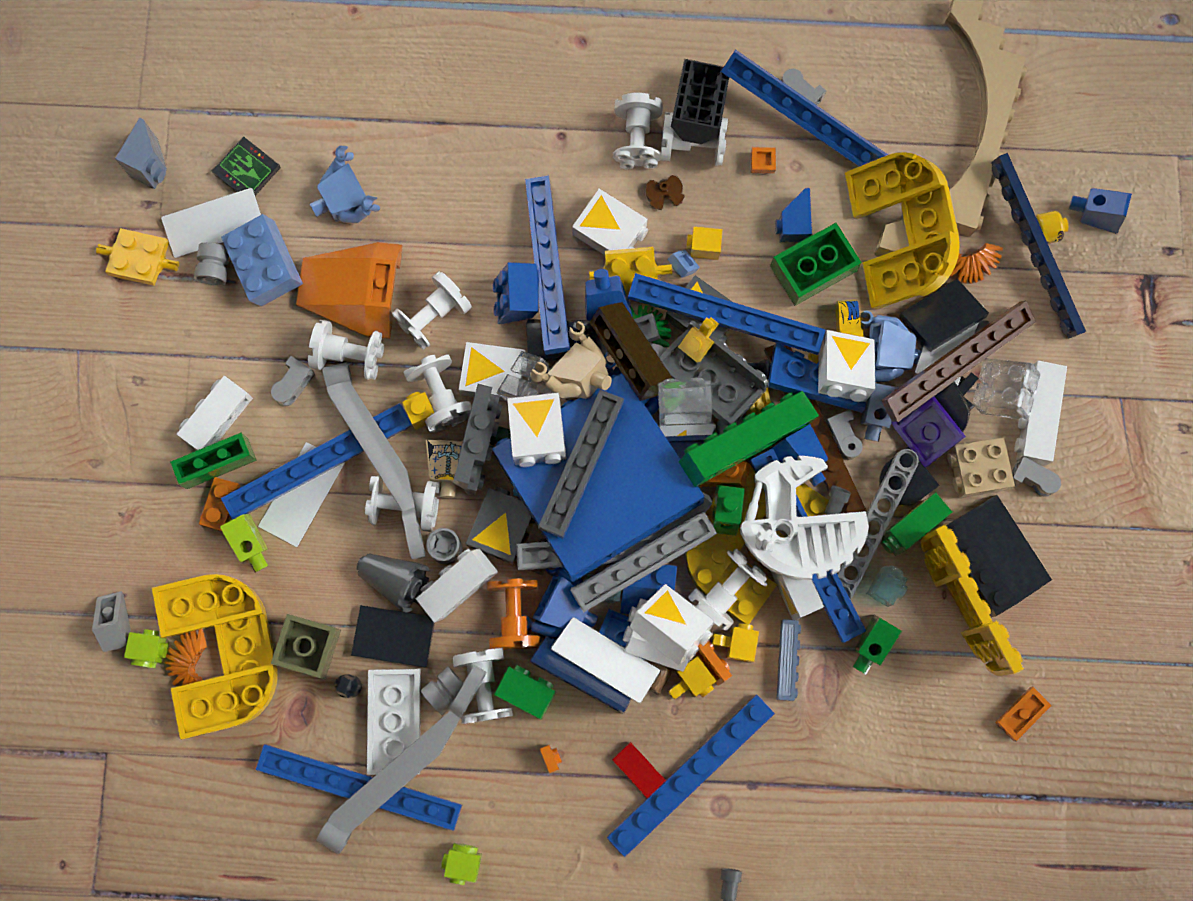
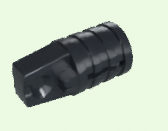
(348, 686)

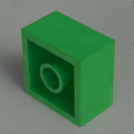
(526, 692)

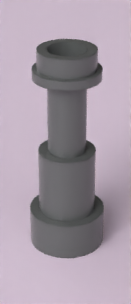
(838, 497)
(730, 882)

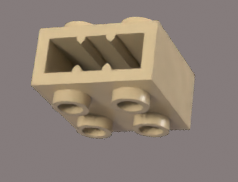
(980, 467)

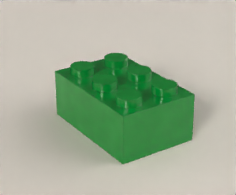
(815, 264)

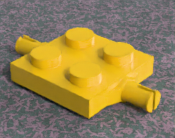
(137, 257)
(631, 261)

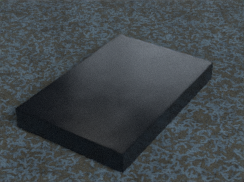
(943, 315)
(393, 636)

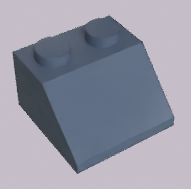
(142, 156)

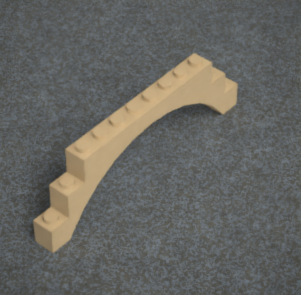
(998, 81)

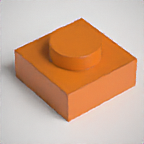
(763, 160)
(551, 758)

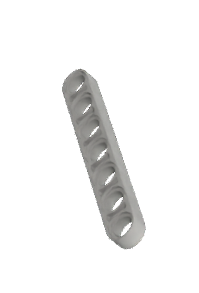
(881, 518)

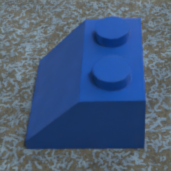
(647, 587)

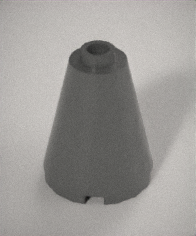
(394, 578)

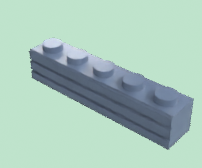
(788, 660)

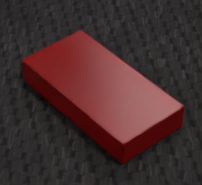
(639, 770)

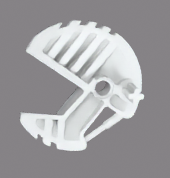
(812, 542)

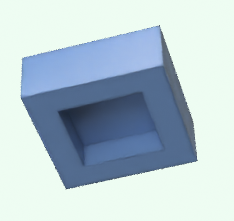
(683, 263)

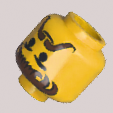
(1053, 226)

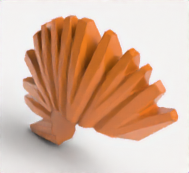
(971, 266)
(185, 659)

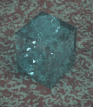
(888, 585)

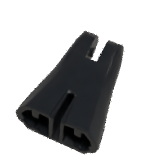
(535, 338)

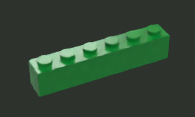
(748, 438)

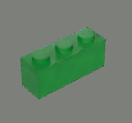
(213, 461)

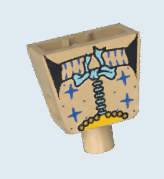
(442, 464)

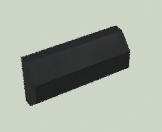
(699, 102)

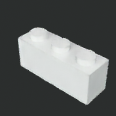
(214, 414)
(456, 584)

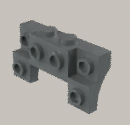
(476, 440)

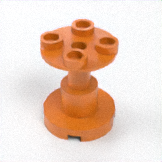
(513, 625)

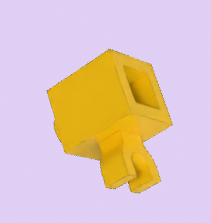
(740, 644)
(695, 679)

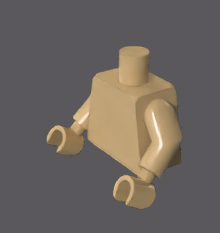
(578, 371)

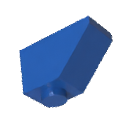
(795, 219)

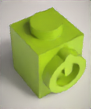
(146, 648)
(461, 863)

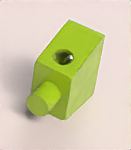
(238, 533)

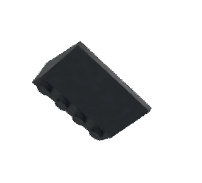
(998, 556)

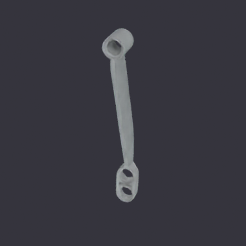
(377, 448)
(399, 772)

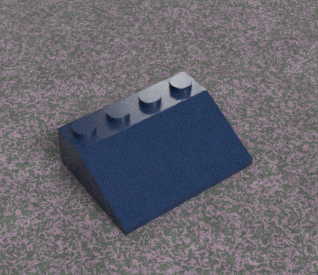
(578, 677)

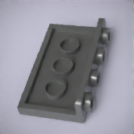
(733, 381)

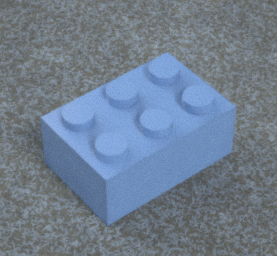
(261, 260)

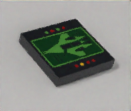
(246, 167)

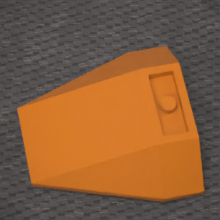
(352, 286)

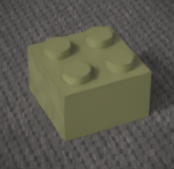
(306, 646)

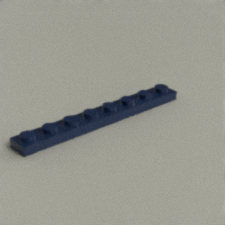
(1035, 240)

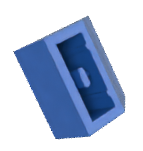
(516, 293)

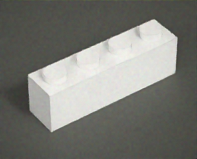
(1040, 432)

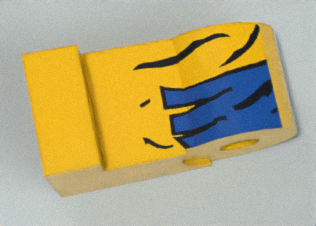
(848, 317)

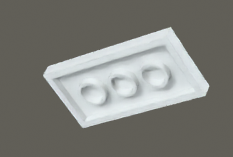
(392, 715)

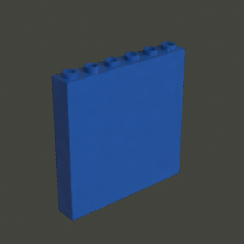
(629, 494)

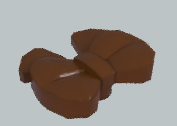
(657, 191)

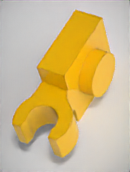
(697, 340)

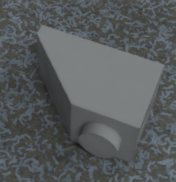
(111, 622)

